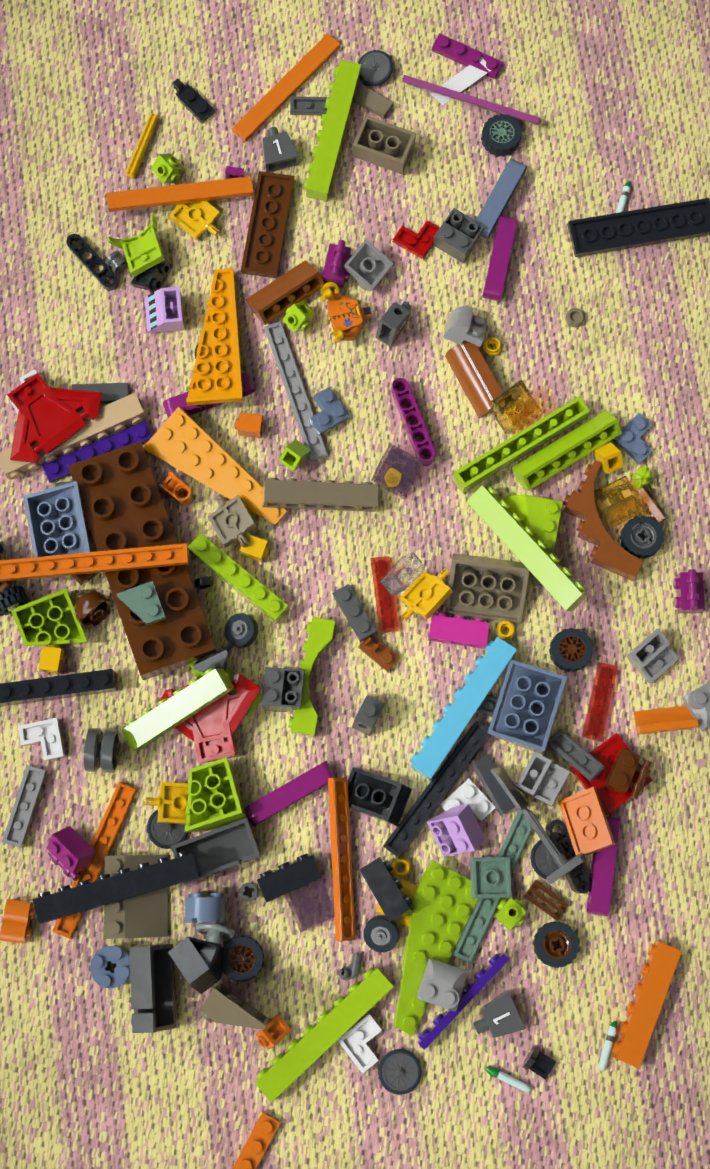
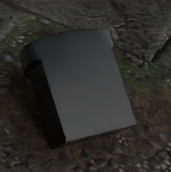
(538, 1063)

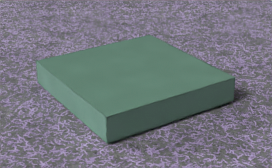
(490, 877)

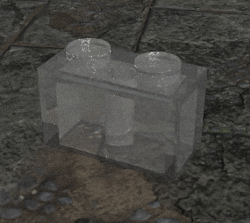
(402, 573)

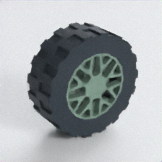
(501, 135)

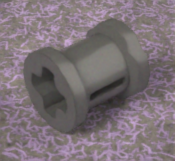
(243, 889)

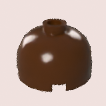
(91, 608)

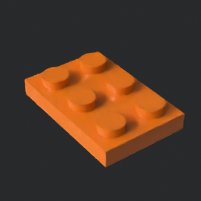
(586, 822)

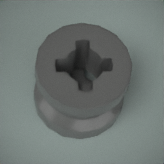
(116, 262)

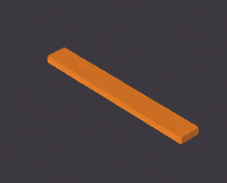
(286, 87)
(179, 194)
(102, 844)
(341, 859)

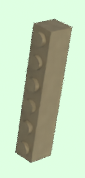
(319, 495)

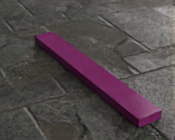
(470, 99)

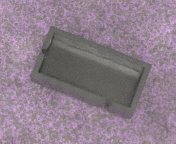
(221, 848)
(152, 988)

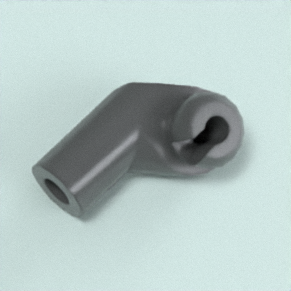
(353, 969)

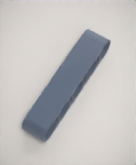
(500, 196)

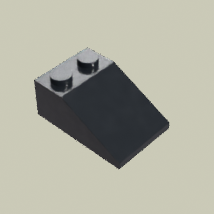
(377, 796)

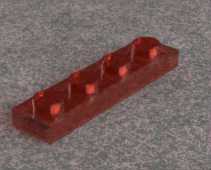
(384, 600)
(599, 702)

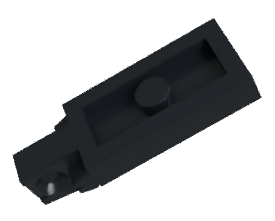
(193, 101)

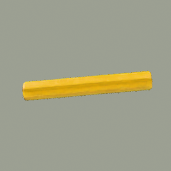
(142, 146)

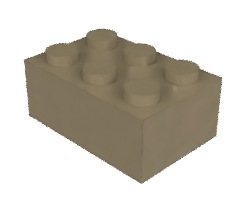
(383, 144)

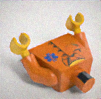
(344, 315)

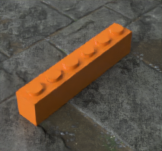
(646, 1004)

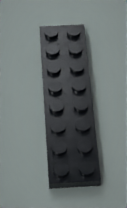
(640, 227)

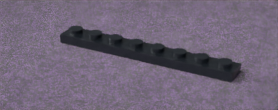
(437, 789)

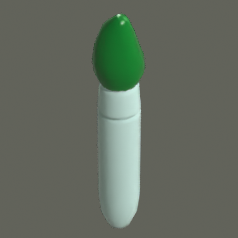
(494, 1072)

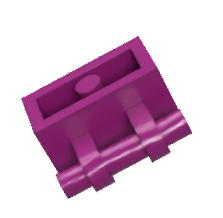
(335, 260)
(689, 592)
(70, 852)

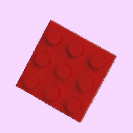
(605, 755)

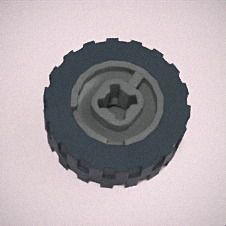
(642, 536)

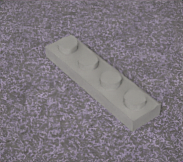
(24, 806)

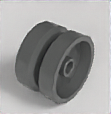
(101, 750)

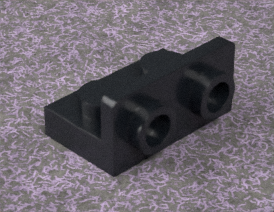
(153, 277)

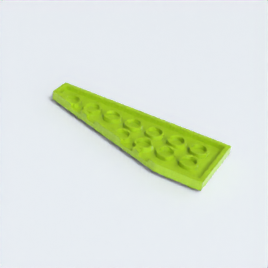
(438, 920)

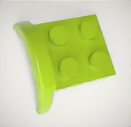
(141, 250)

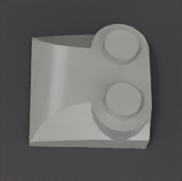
(368, 265)
(699, 705)
(442, 984)

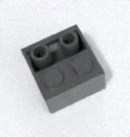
(458, 235)
(282, 689)

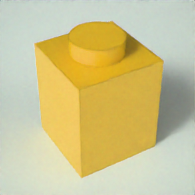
(610, 457)
(257, 548)
(51, 659)

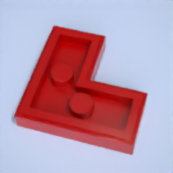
(419, 243)

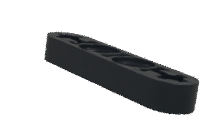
(92, 262)
(573, 882)

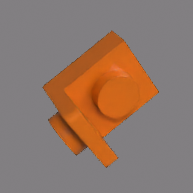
(273, 1032)

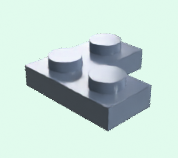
(332, 412)
(631, 440)

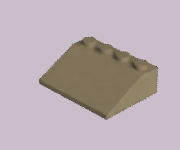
(487, 588)
(139, 915)
(228, 1008)

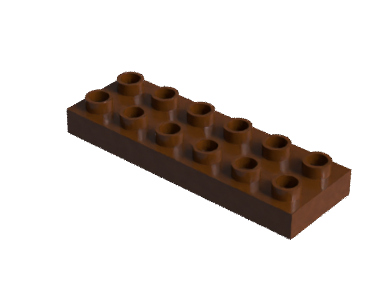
(129, 513)

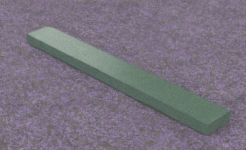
(485, 907)

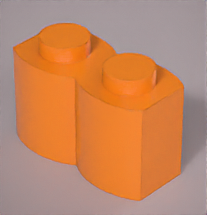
(17, 921)

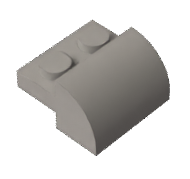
(464, 326)
(652, 656)
(542, 779)

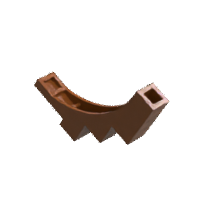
(608, 553)

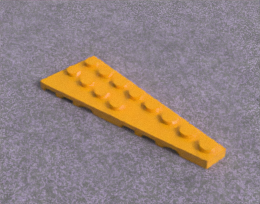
(217, 363)
(199, 455)

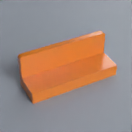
(664, 720)

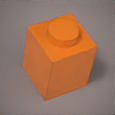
(249, 425)

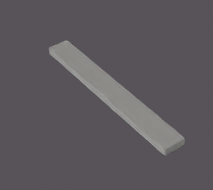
(295, 389)

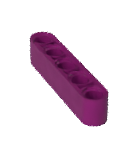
(500, 258)
(173, 403)
(412, 413)
(289, 793)
(602, 875)

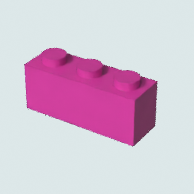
(458, 631)

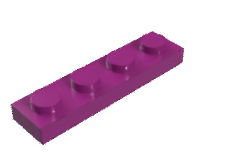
(465, 55)

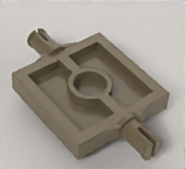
(232, 521)

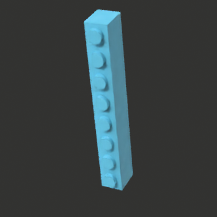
(463, 708)

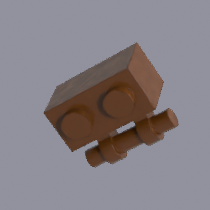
(622, 772)

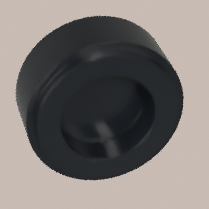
(204, 582)

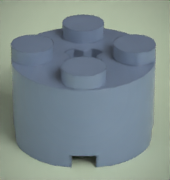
(205, 909)
(100, 962)

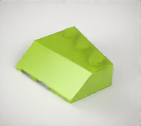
(539, 514)
(49, 621)
(213, 797)

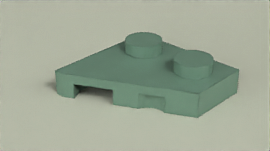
(143, 602)

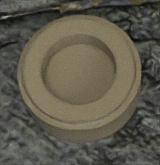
(574, 317)

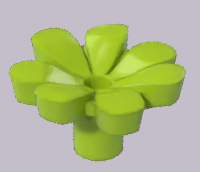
(642, 478)

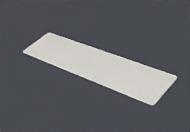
(461, 81)

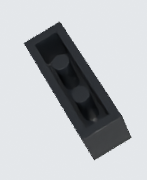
(288, 877)
(387, 890)

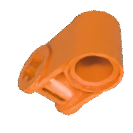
(173, 487)

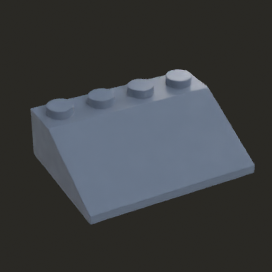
(57, 521)
(527, 706)

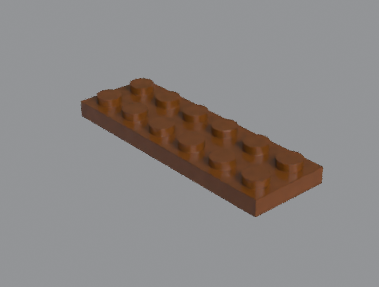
(267, 224)

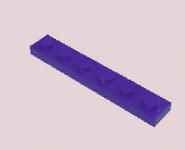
(59, 468)
(469, 992)

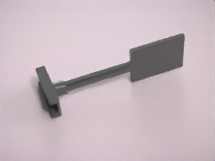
(520, 803)

